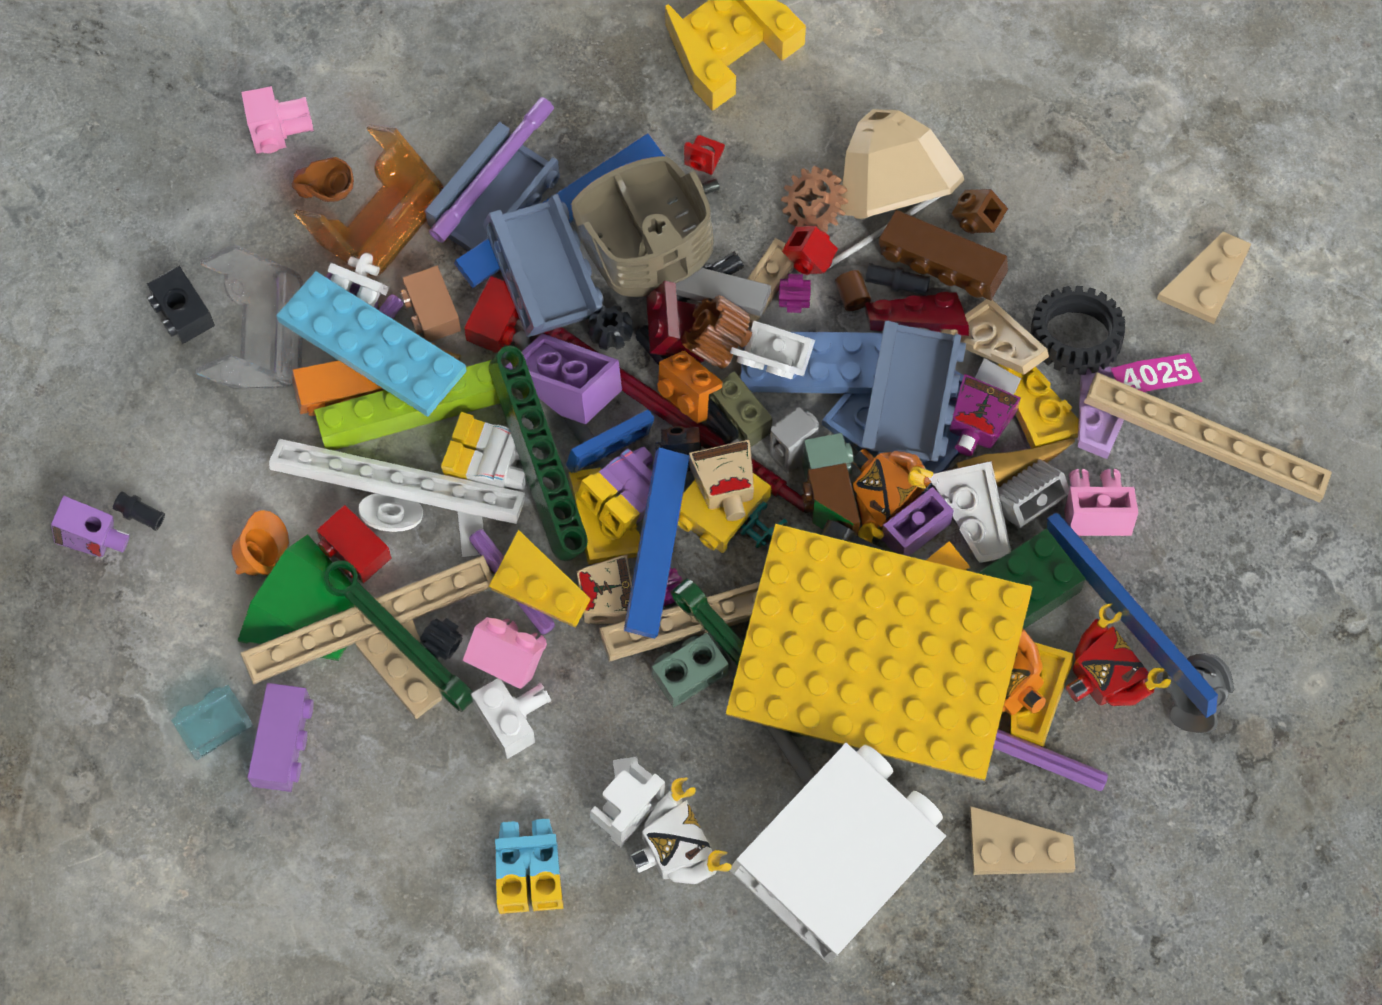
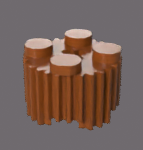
(716, 330)

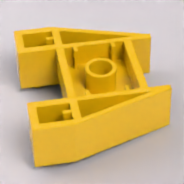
(724, 32)

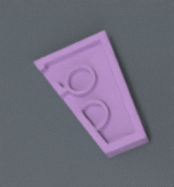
(1096, 427)

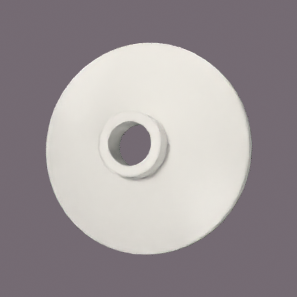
(390, 512)

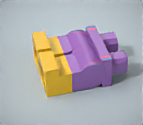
(620, 490)

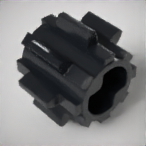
(441, 638)

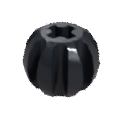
(610, 327)

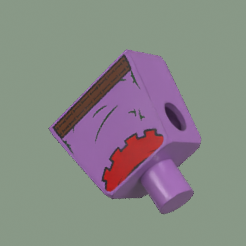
(86, 529)

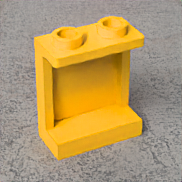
(712, 523)

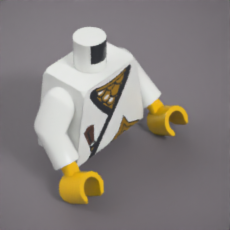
(677, 841)

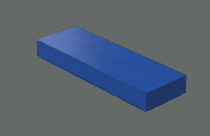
(610, 441)

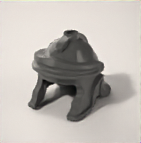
(1184, 712)

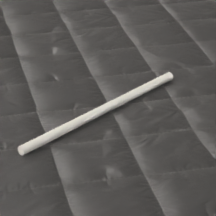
(859, 245)

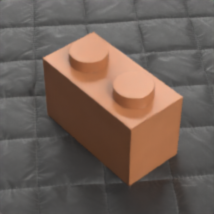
(431, 304)

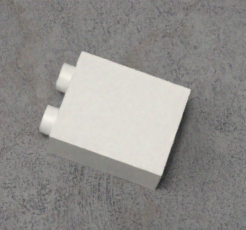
(839, 850)

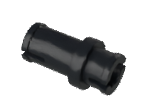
(135, 509)

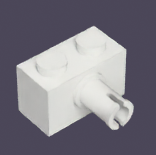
(507, 715)

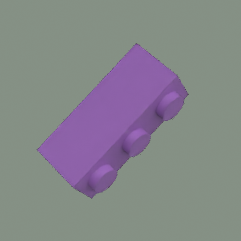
(280, 737)

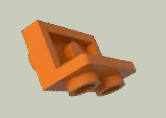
(687, 384)

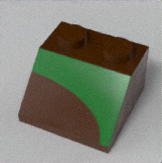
(830, 497)

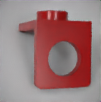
(701, 158)

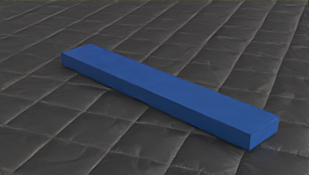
(656, 543)

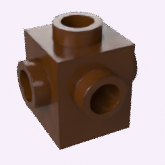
(979, 211)

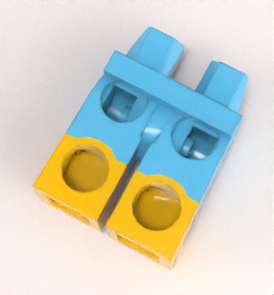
(527, 856)

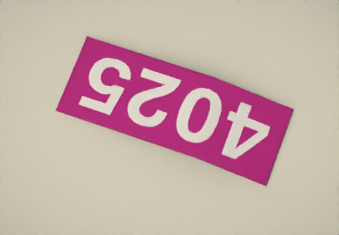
(1158, 373)

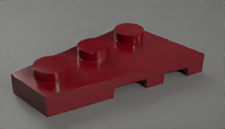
(926, 312)

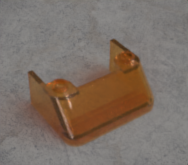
(391, 214)

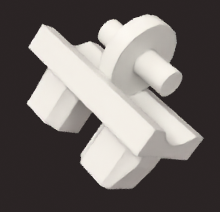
(369, 289)

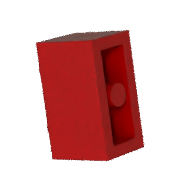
(493, 317)
(354, 543)

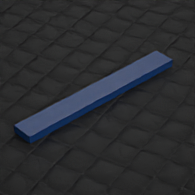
(481, 261)
(1134, 617)

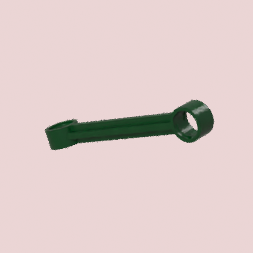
(694, 603)
(449, 685)

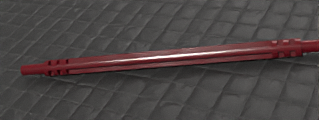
(673, 415)

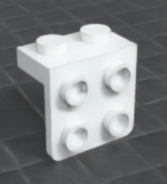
(779, 349)

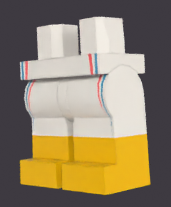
(483, 454)

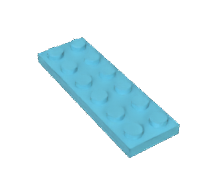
(371, 343)

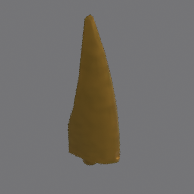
(1011, 463)

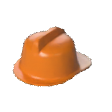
(260, 544)

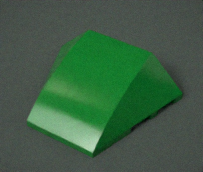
(295, 596)

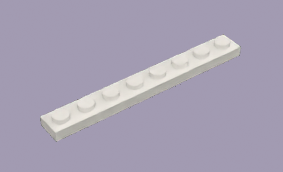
(397, 481)

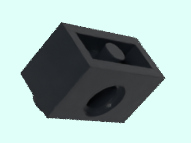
(175, 289)

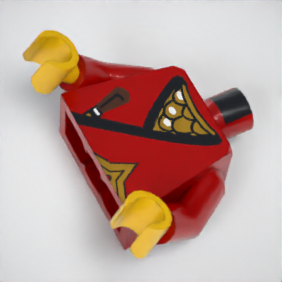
(1109, 667)

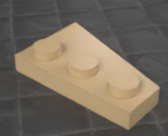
(1207, 279)
(1001, 338)
(400, 673)
(1017, 847)

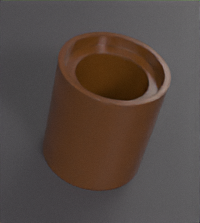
(852, 290)

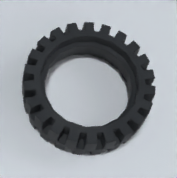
(1088, 304)

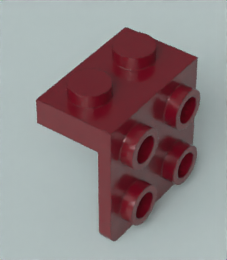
(668, 321)

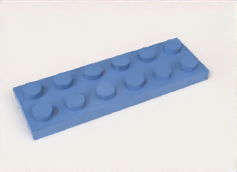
(836, 365)

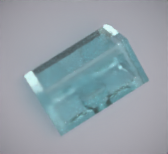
(211, 721)

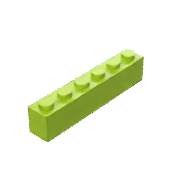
(385, 414)

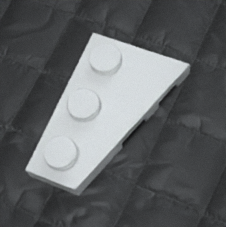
(976, 508)

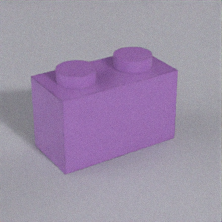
(917, 523)

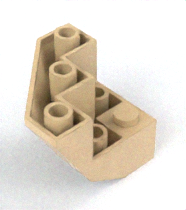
(895, 165)

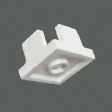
(628, 802)

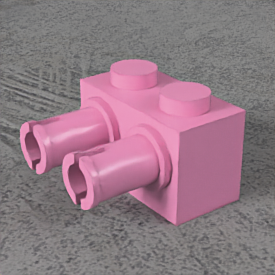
(274, 121)
(1103, 509)
(505, 651)

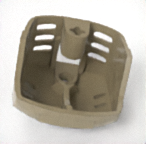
(639, 228)

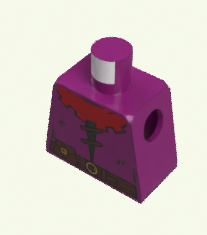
(981, 414)

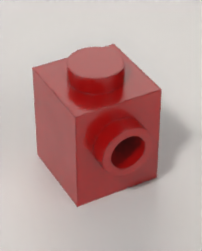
(810, 250)

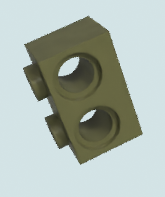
(743, 409)

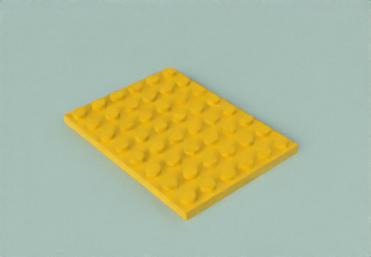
(879, 651)

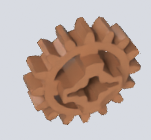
(808, 189)

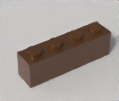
(943, 255)

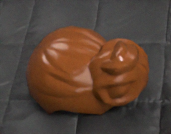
(325, 179)

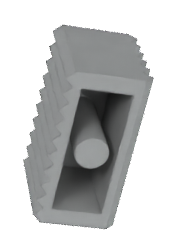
(789, 438)
(1032, 493)

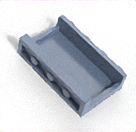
(514, 188)
(543, 266)
(913, 391)

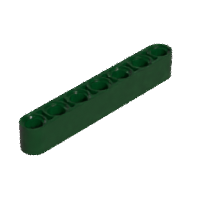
(535, 468)

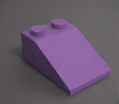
(571, 378)

